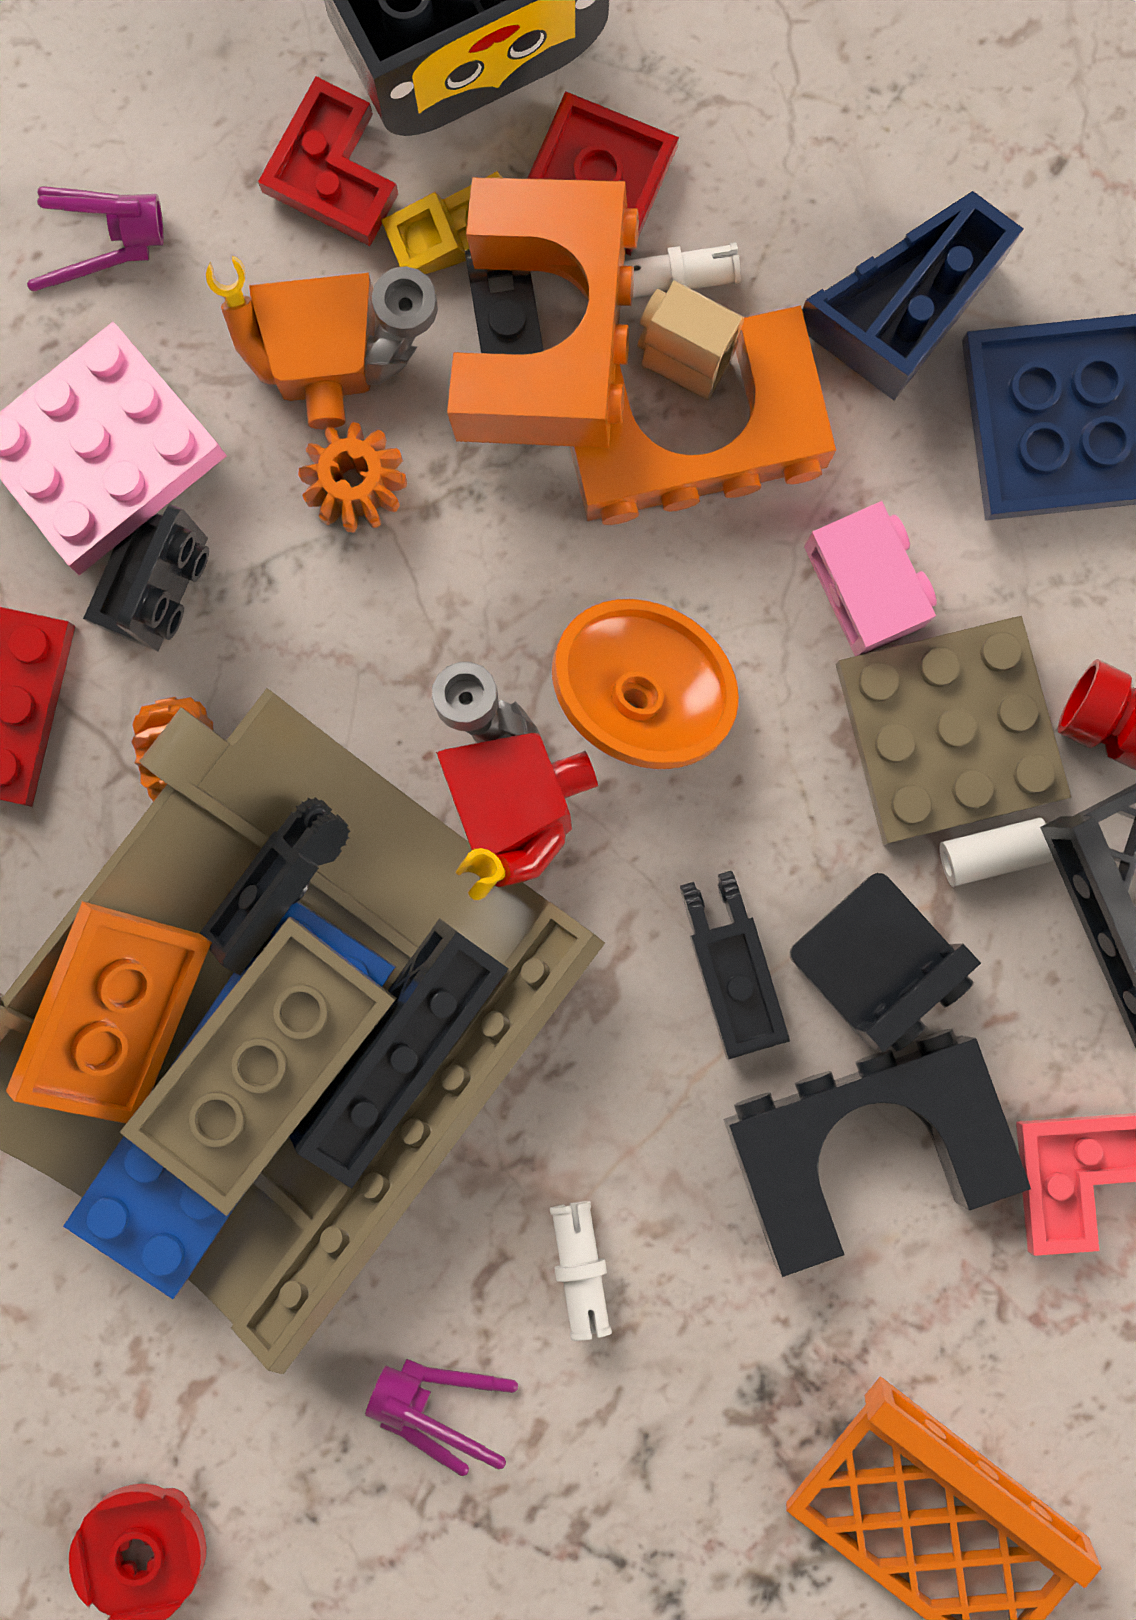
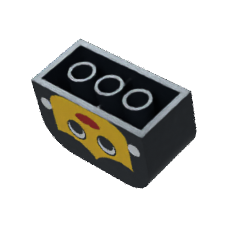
(450, 57)

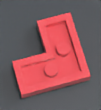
(1062, 1165)

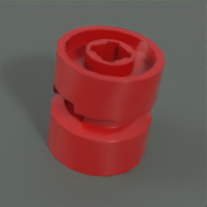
(1103, 712)

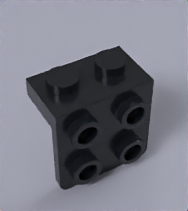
(148, 578)
(882, 964)

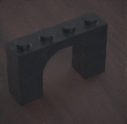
(939, 1083)

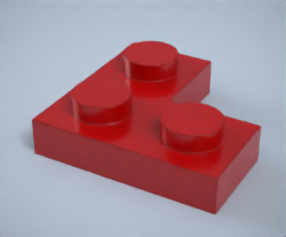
(314, 167)

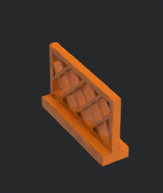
(972, 1479)

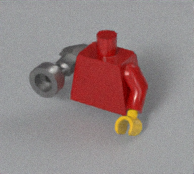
(504, 782)

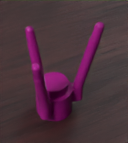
(130, 219)
(400, 1407)

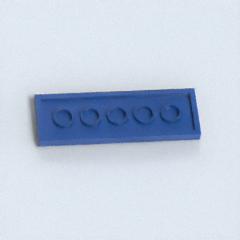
(145, 1212)

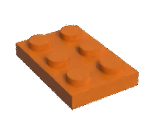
(108, 1015)

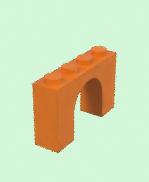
(570, 389)
(783, 438)

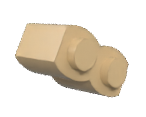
(688, 338)

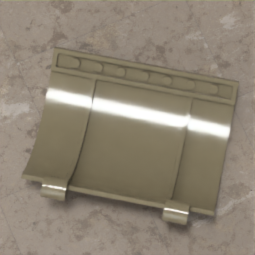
(297, 1228)

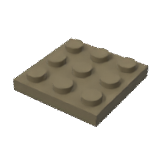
(952, 730)

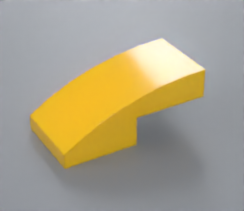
(431, 231)

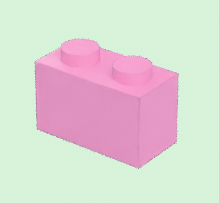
(871, 578)

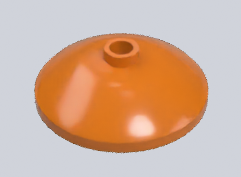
(657, 663)

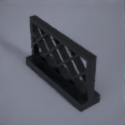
(1101, 891)

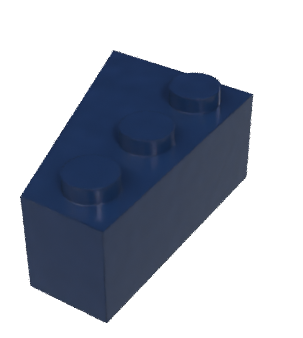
(909, 297)

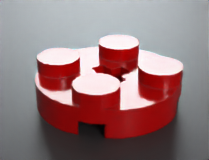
(161, 1521)

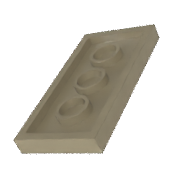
(258, 1065)

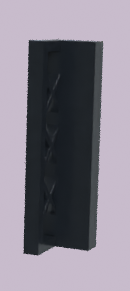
(370, 1095)

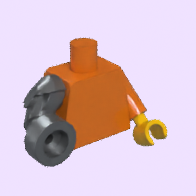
(320, 335)

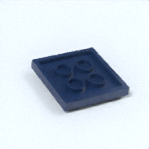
(1054, 415)

